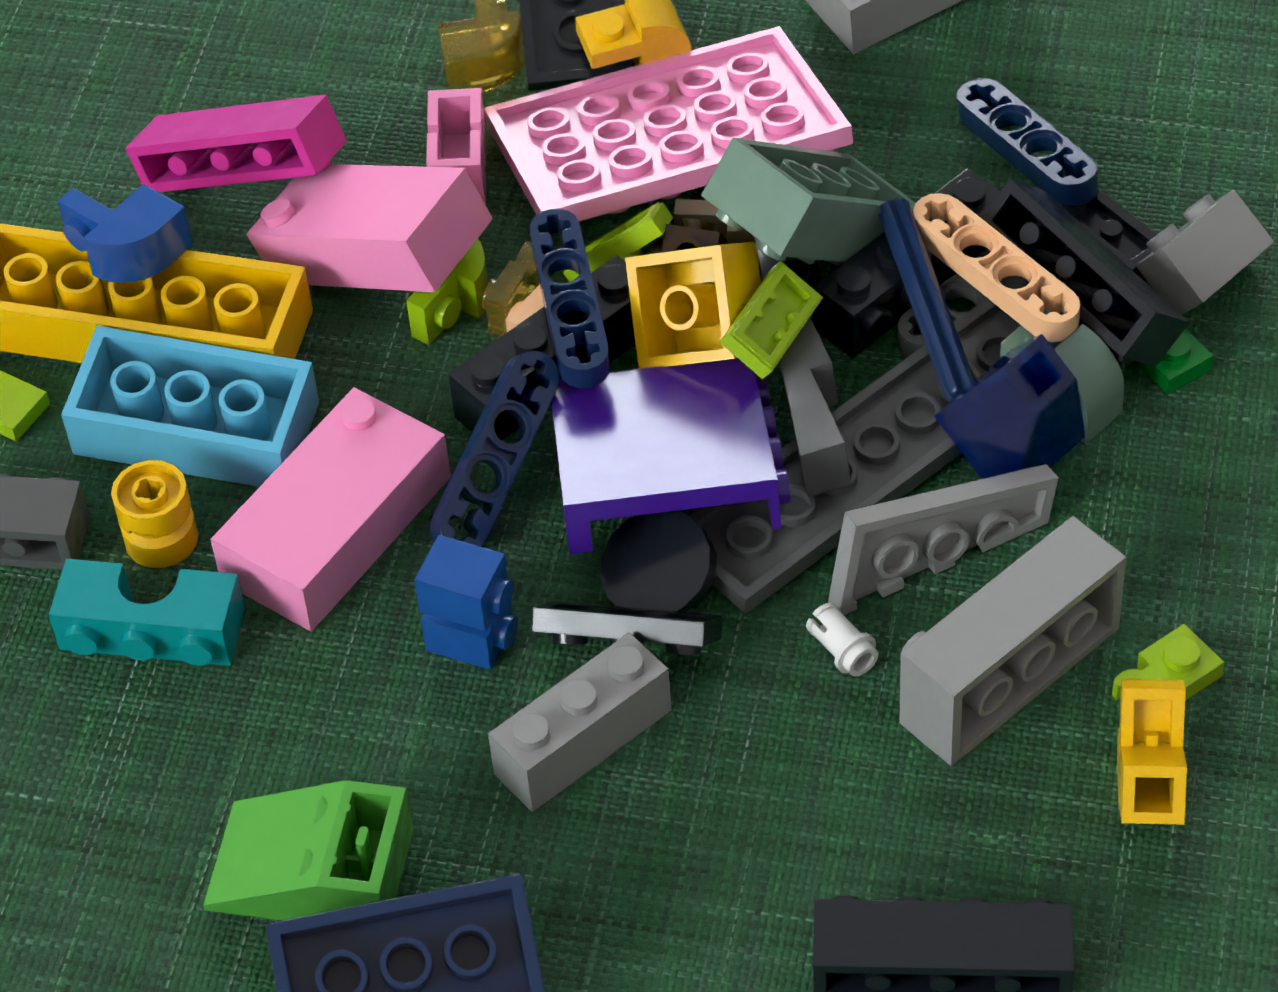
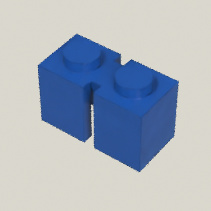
(465, 602)

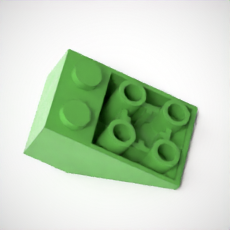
(312, 851)

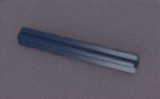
(926, 297)

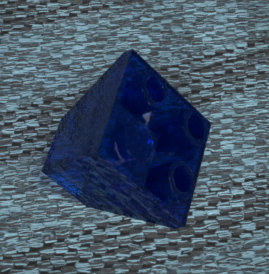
(1017, 412)

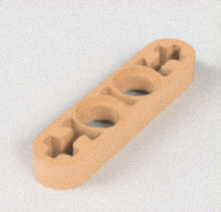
(1002, 261)

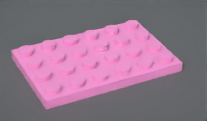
(662, 124)

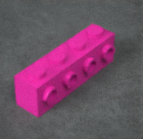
(237, 144)

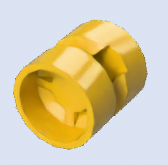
(155, 513)

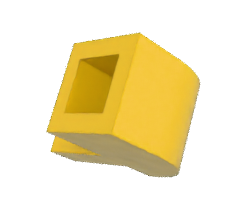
(632, 31)
(1151, 752)

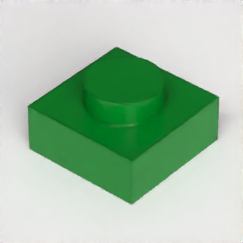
(1181, 364)

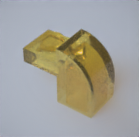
(482, 49)

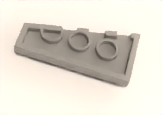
(934, 529)

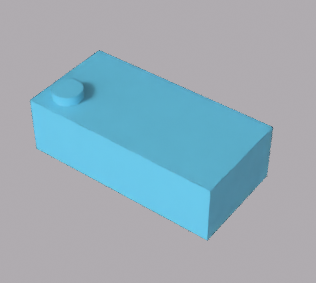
(189, 405)

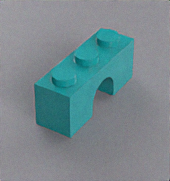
(190, 625)

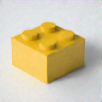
(689, 301)

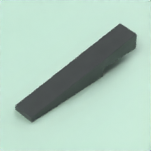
(809, 393)

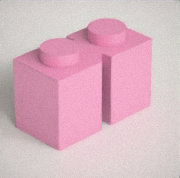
(458, 133)

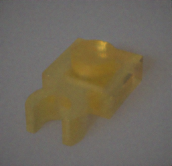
(512, 286)

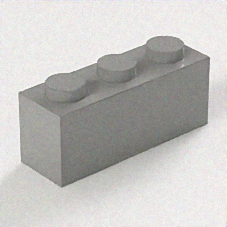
(580, 722)

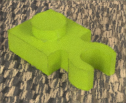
(1176, 657)

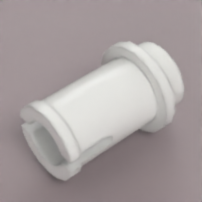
(852, 650)

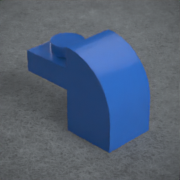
(130, 241)

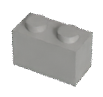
(1205, 252)

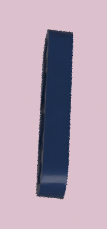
(1036, 135)
(568, 297)
(488, 448)

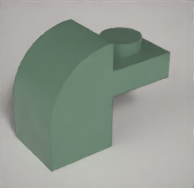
(1096, 372)

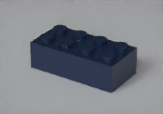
(422, 942)

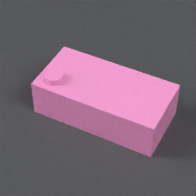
(373, 225)
(332, 508)

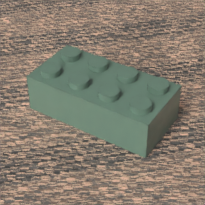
(799, 199)

